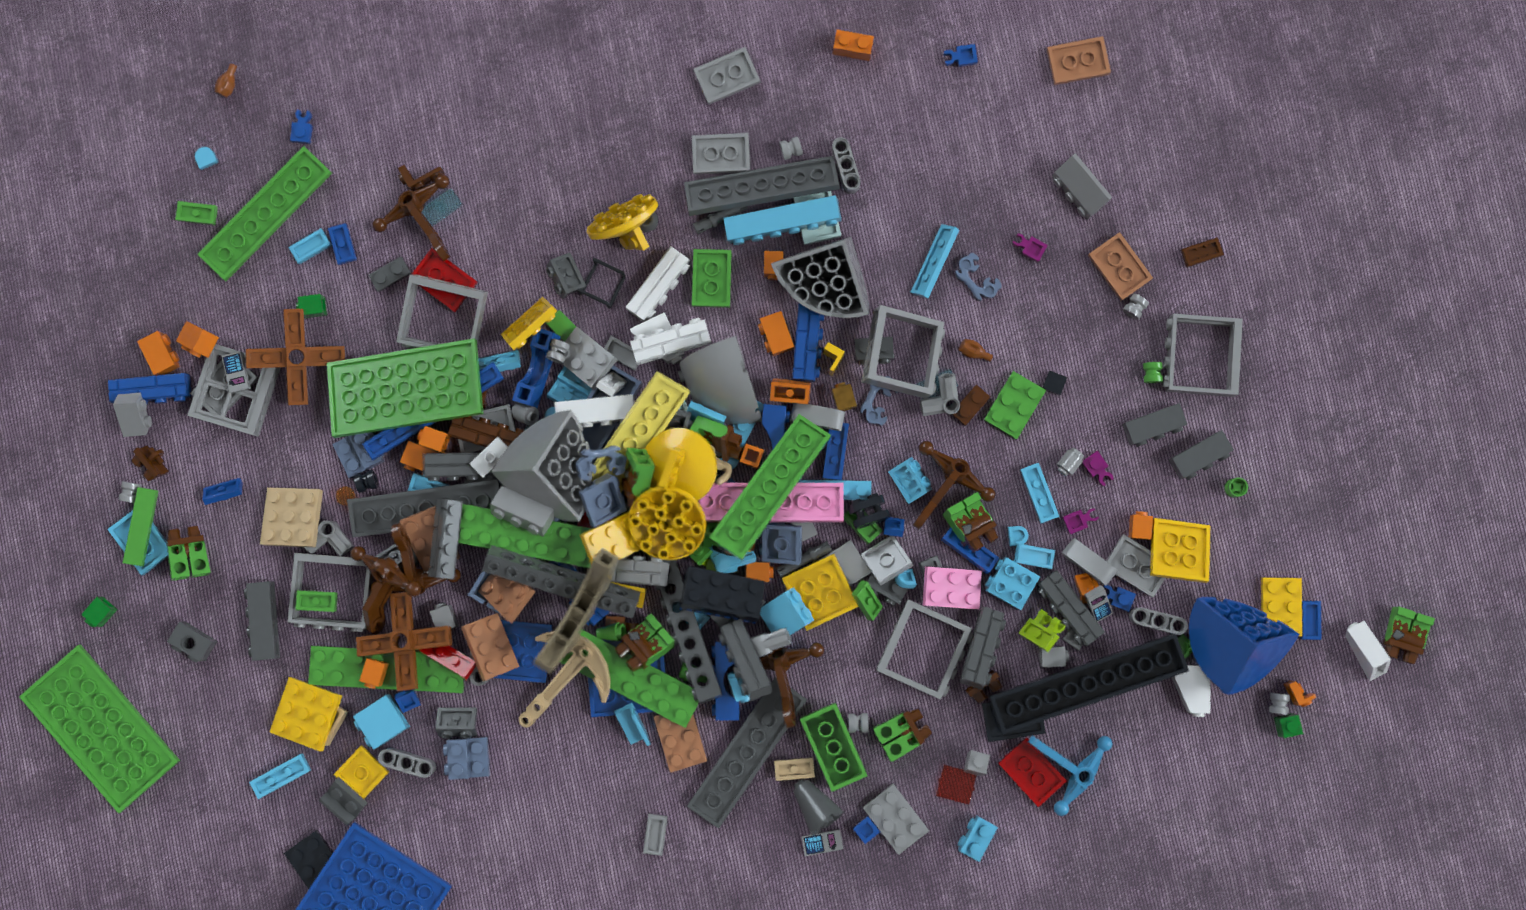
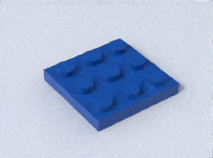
(526, 649)

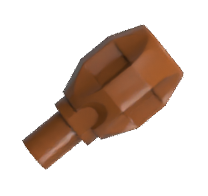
(226, 82)
(974, 350)

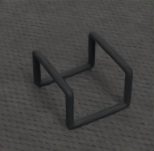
(582, 291)

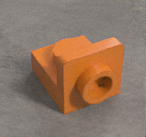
(1085, 584)
(1296, 694)

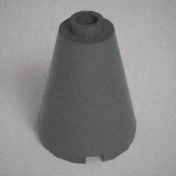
(815, 806)

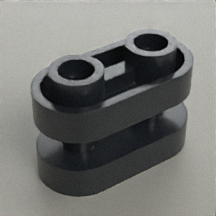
(872, 502)

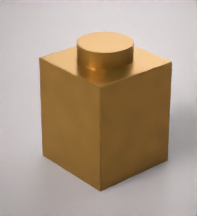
(844, 397)

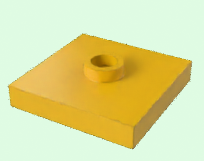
(362, 772)

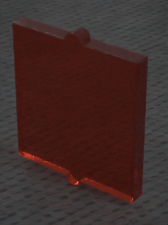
(956, 784)

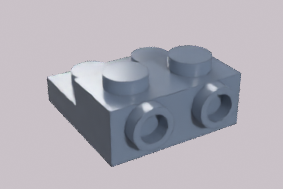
(353, 454)
(603, 500)
(781, 543)
(467, 758)

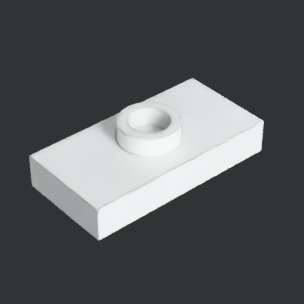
(611, 383)
(489, 457)

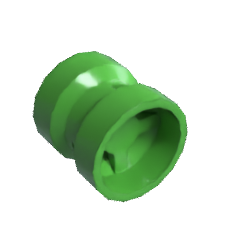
(1153, 372)
(1239, 487)

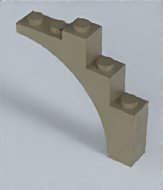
(580, 611)

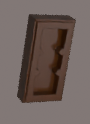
(1202, 252)

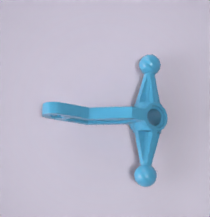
(1089, 764)

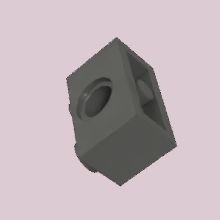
(203, 643)

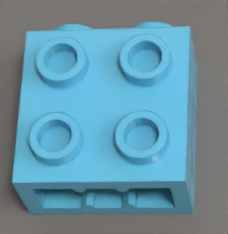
(1011, 583)
(786, 612)
(381, 721)

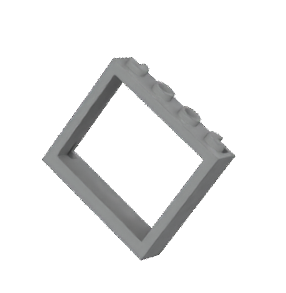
(414, 281)
(873, 350)
(1234, 354)
(297, 579)
(893, 640)

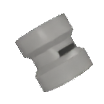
(793, 147)
(1136, 306)
(557, 351)
(128, 492)
(1279, 703)
(853, 723)

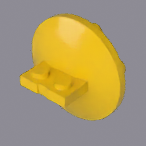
(624, 222)
(683, 461)
(667, 523)

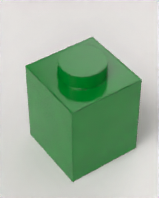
(312, 305)
(99, 612)
(1288, 725)

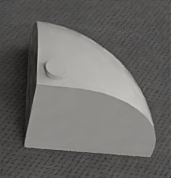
(826, 279)
(721, 382)
(543, 464)

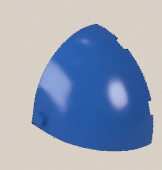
(1236, 642)

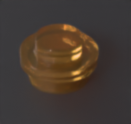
(343, 494)

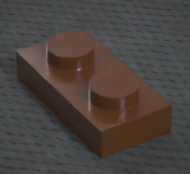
(971, 405)

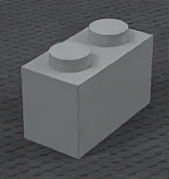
(132, 414)

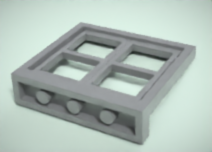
(260, 398)

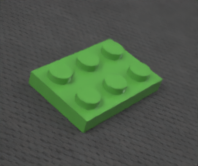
(711, 278)
(1014, 405)

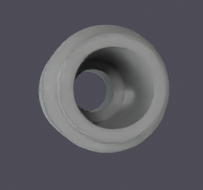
(525, 414)
(1070, 462)

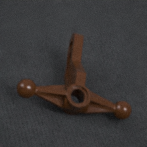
(412, 204)
(956, 472)
(411, 573)
(387, 576)
(780, 661)

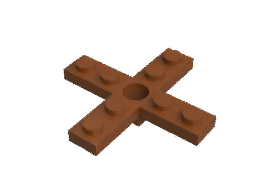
(279, 357)
(416, 640)

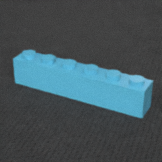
(782, 219)

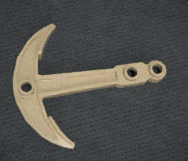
(594, 661)

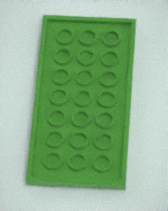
(404, 388)
(99, 728)

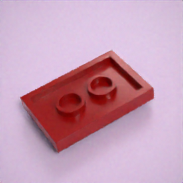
(436, 268)
(1032, 772)

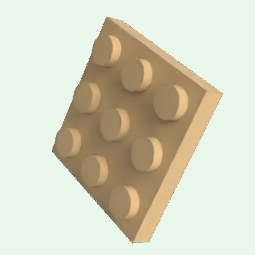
(291, 517)

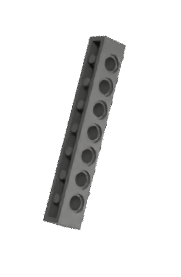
(556, 579)
(712, 689)

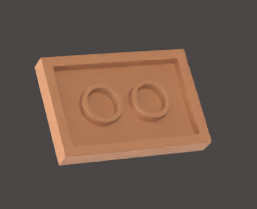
(1078, 60)
(1120, 266)
(420, 531)
(506, 595)
(490, 647)
(680, 744)

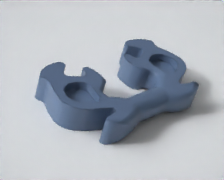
(988, 290)
(873, 416)
(616, 460)

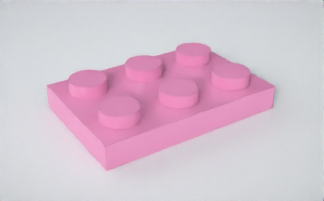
(952, 588)

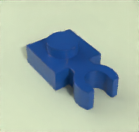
(964, 55)
(301, 131)
(1120, 598)

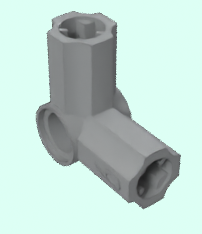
(948, 392)
(336, 539)
(766, 642)

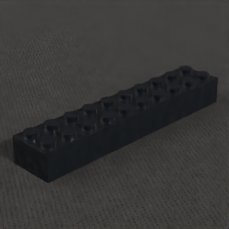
(1088, 683)

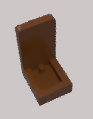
(406, 177)

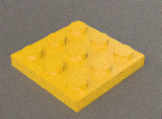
(529, 323)
(1180, 550)
(822, 590)
(305, 714)

